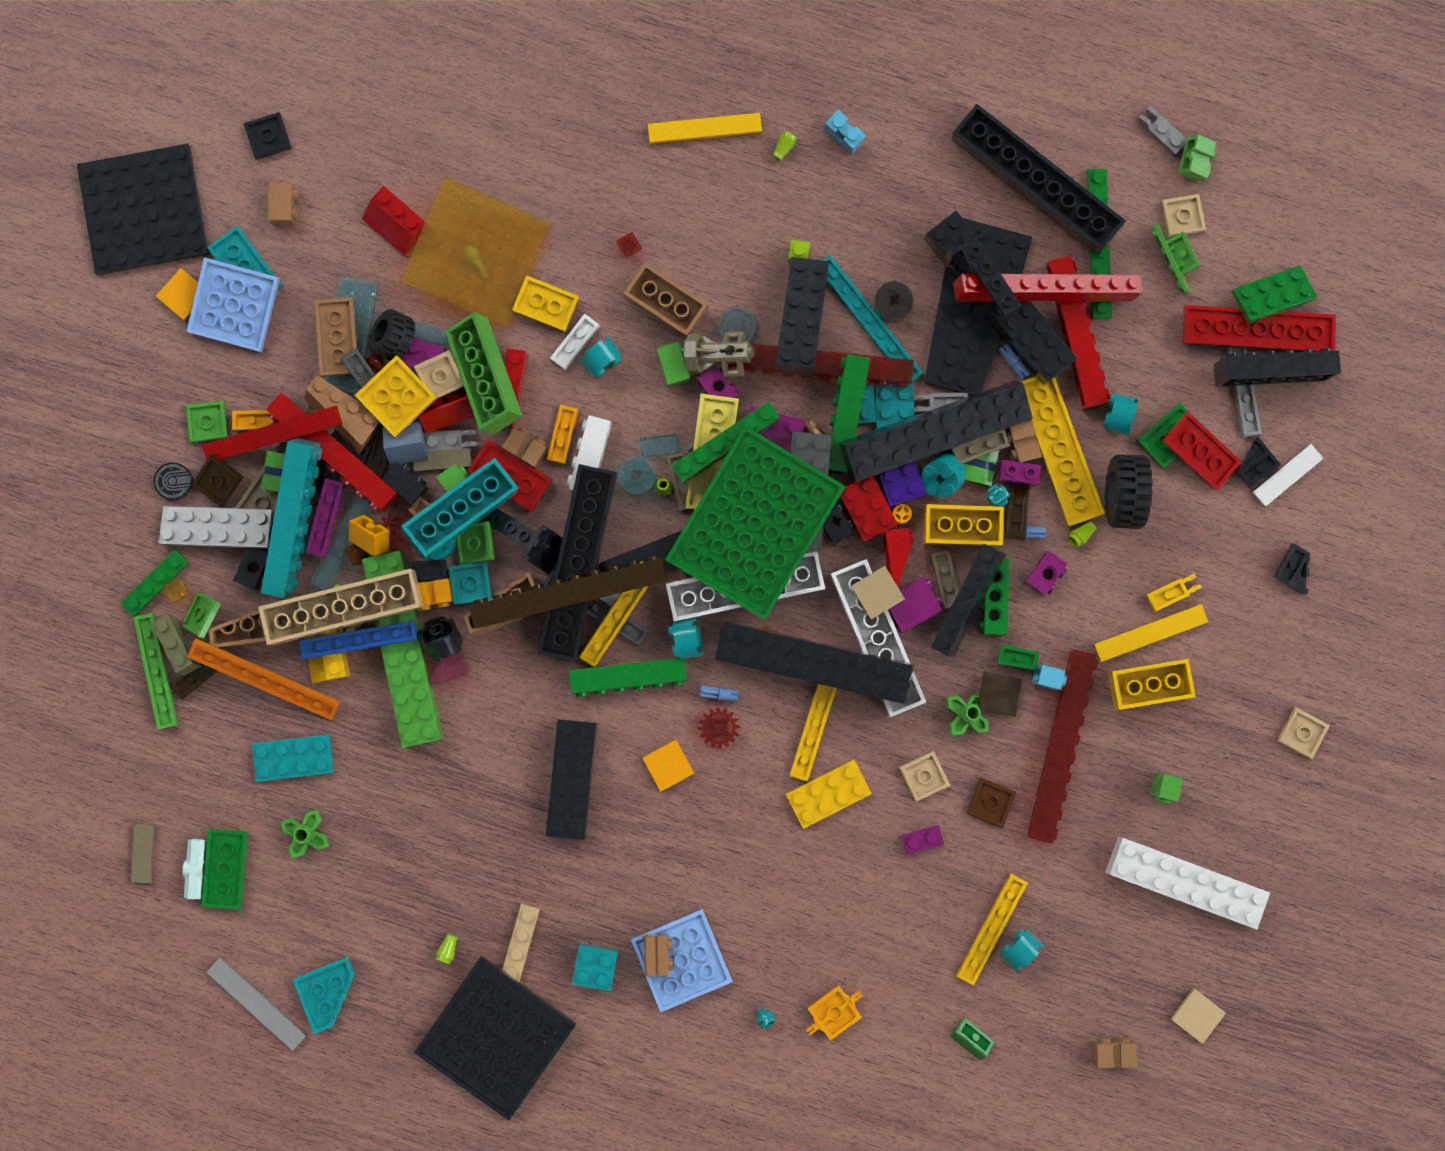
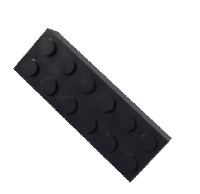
(802, 316)
(1277, 368)
(571, 779)

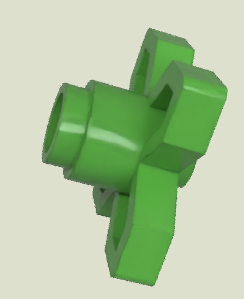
(967, 715)
(300, 842)

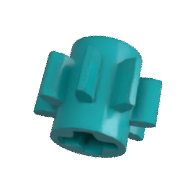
(997, 496)

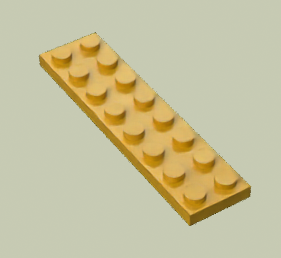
(1062, 453)

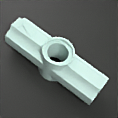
(194, 868)

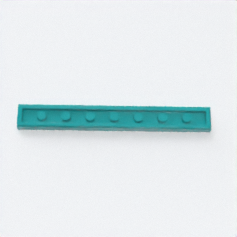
(866, 315)

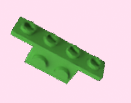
(1180, 255)

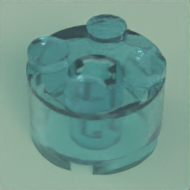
(626, 473)

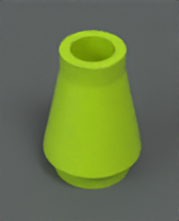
(784, 145)
(663, 491)
(1080, 535)
(447, 949)

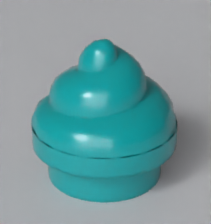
(765, 1018)

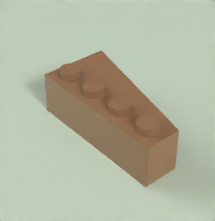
(357, 420)
(524, 582)
(238, 632)

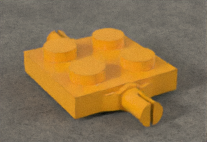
(834, 1012)

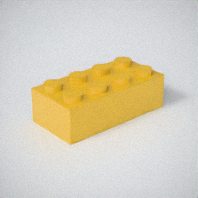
(963, 525)
(1151, 684)

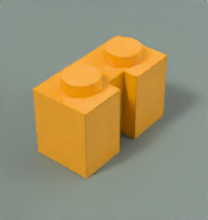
(368, 536)
(436, 593)

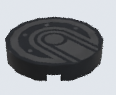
(173, 481)

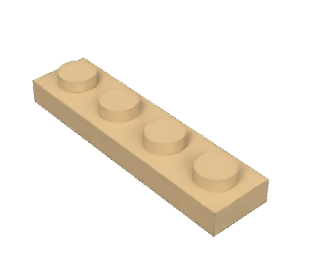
(521, 941)

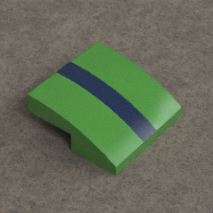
(982, 469)
(272, 471)

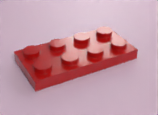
(1201, 451)
(529, 481)

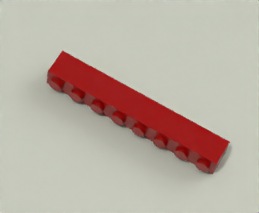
(1081, 342)
(339, 458)

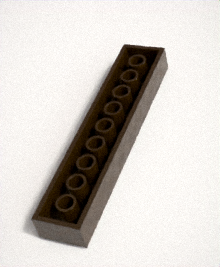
(567, 593)

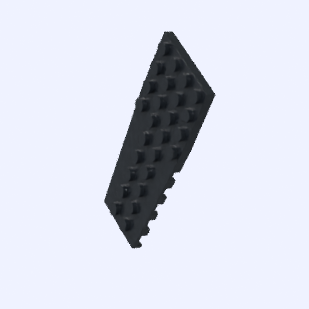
(962, 333)

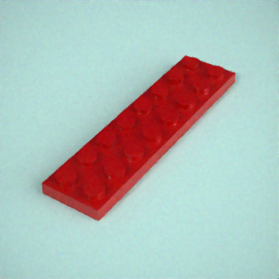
(1278, 332)

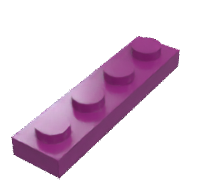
(325, 518)

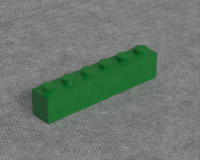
(847, 405)
(720, 445)
(627, 675)

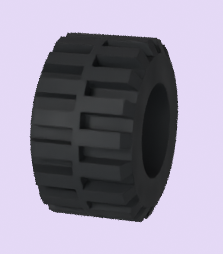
(392, 335)

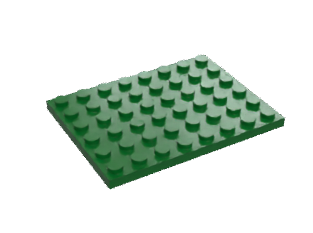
(755, 522)

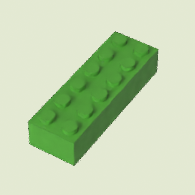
(483, 373)

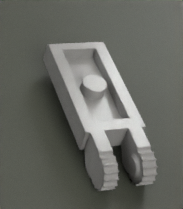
(1163, 131)
(937, 400)
(448, 440)

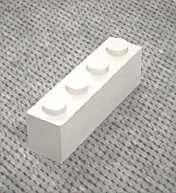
(591, 446)

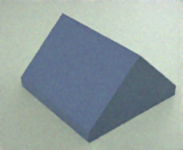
(407, 446)

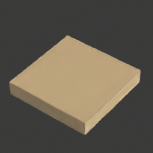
(1183, 215)
(440, 374)
(878, 592)
(1303, 733)
(924, 776)
(1198, 1015)

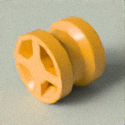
(904, 513)

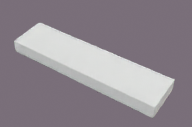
(1287, 475)

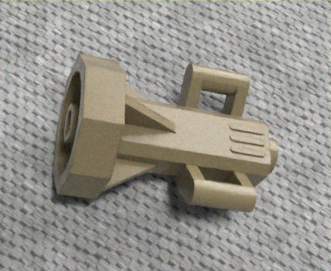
(703, 353)

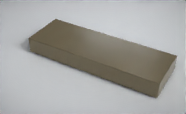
(981, 446)
(444, 459)
(679, 488)
(945, 577)
(142, 853)

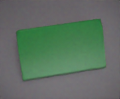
(972, 1039)

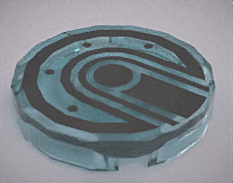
(738, 320)

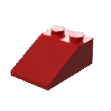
(897, 548)

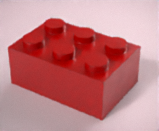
(867, 509)

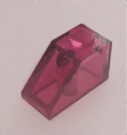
(449, 669)

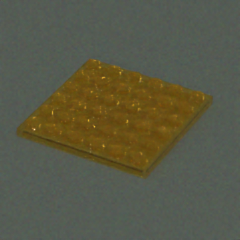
(475, 251)

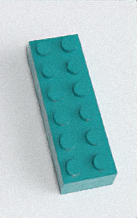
(459, 509)

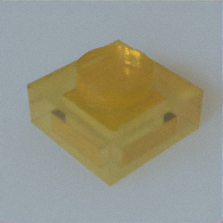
(176, 590)

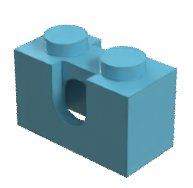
(852, 137)
(1049, 677)

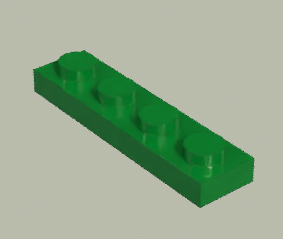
(154, 582)

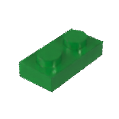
(1017, 657)

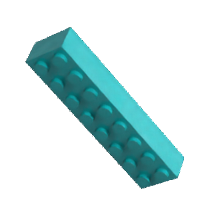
(291, 517)

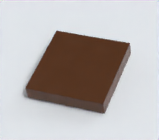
(991, 802)

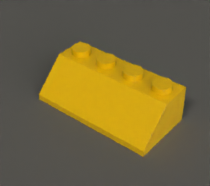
(329, 666)

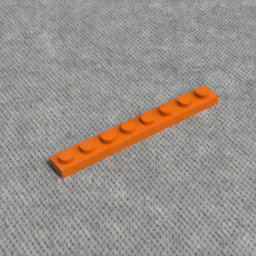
(263, 679)

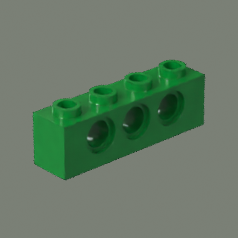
(1001, 587)

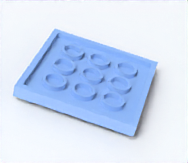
(233, 304)
(696, 961)

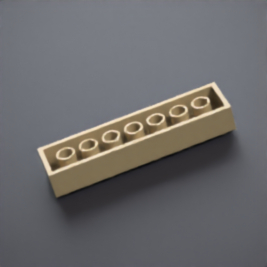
(340, 607)

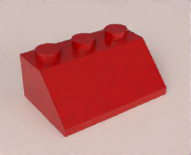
(393, 220)
(446, 411)

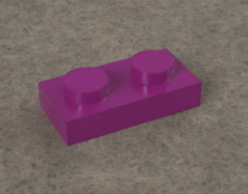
(922, 839)

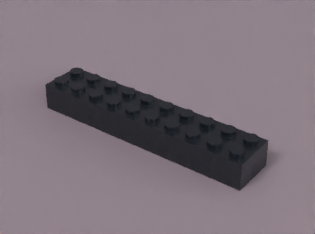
(1038, 179)
(1022, 327)
(936, 430)
(579, 555)
(815, 662)

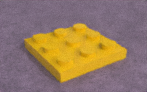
(396, 396)

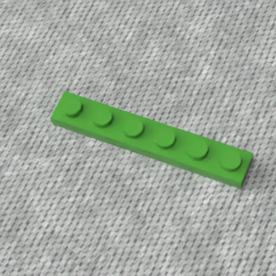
(155, 672)

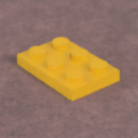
(545, 303)

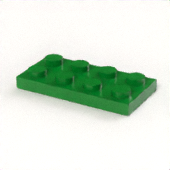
(1274, 294)
(225, 869)

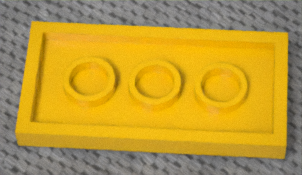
(828, 794)

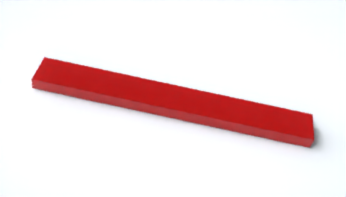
(274, 433)

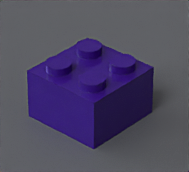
(901, 484)

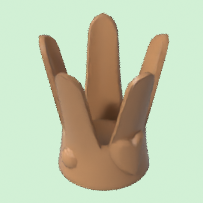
(813, 427)

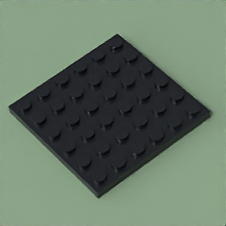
(142, 209)
(495, 1038)

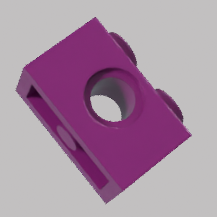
(713, 376)
(1018, 473)
(1054, 565)

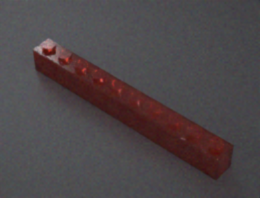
(827, 366)
(1061, 746)

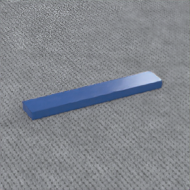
(358, 640)

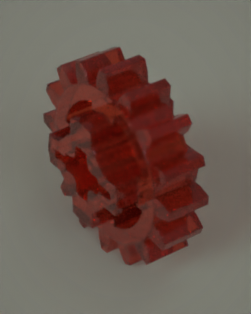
(394, 536)
(709, 737)

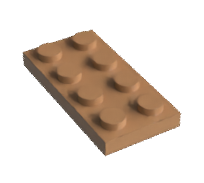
(335, 334)

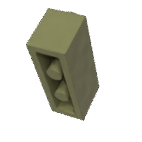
(175, 644)

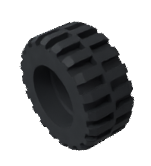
(1128, 491)

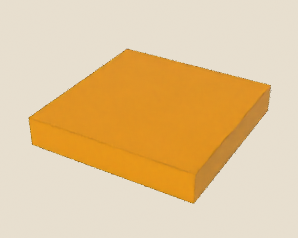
(179, 294)
(668, 765)

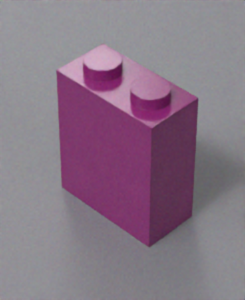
(918, 605)

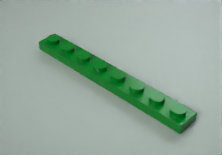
(1099, 263)

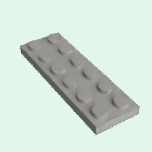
(216, 527)

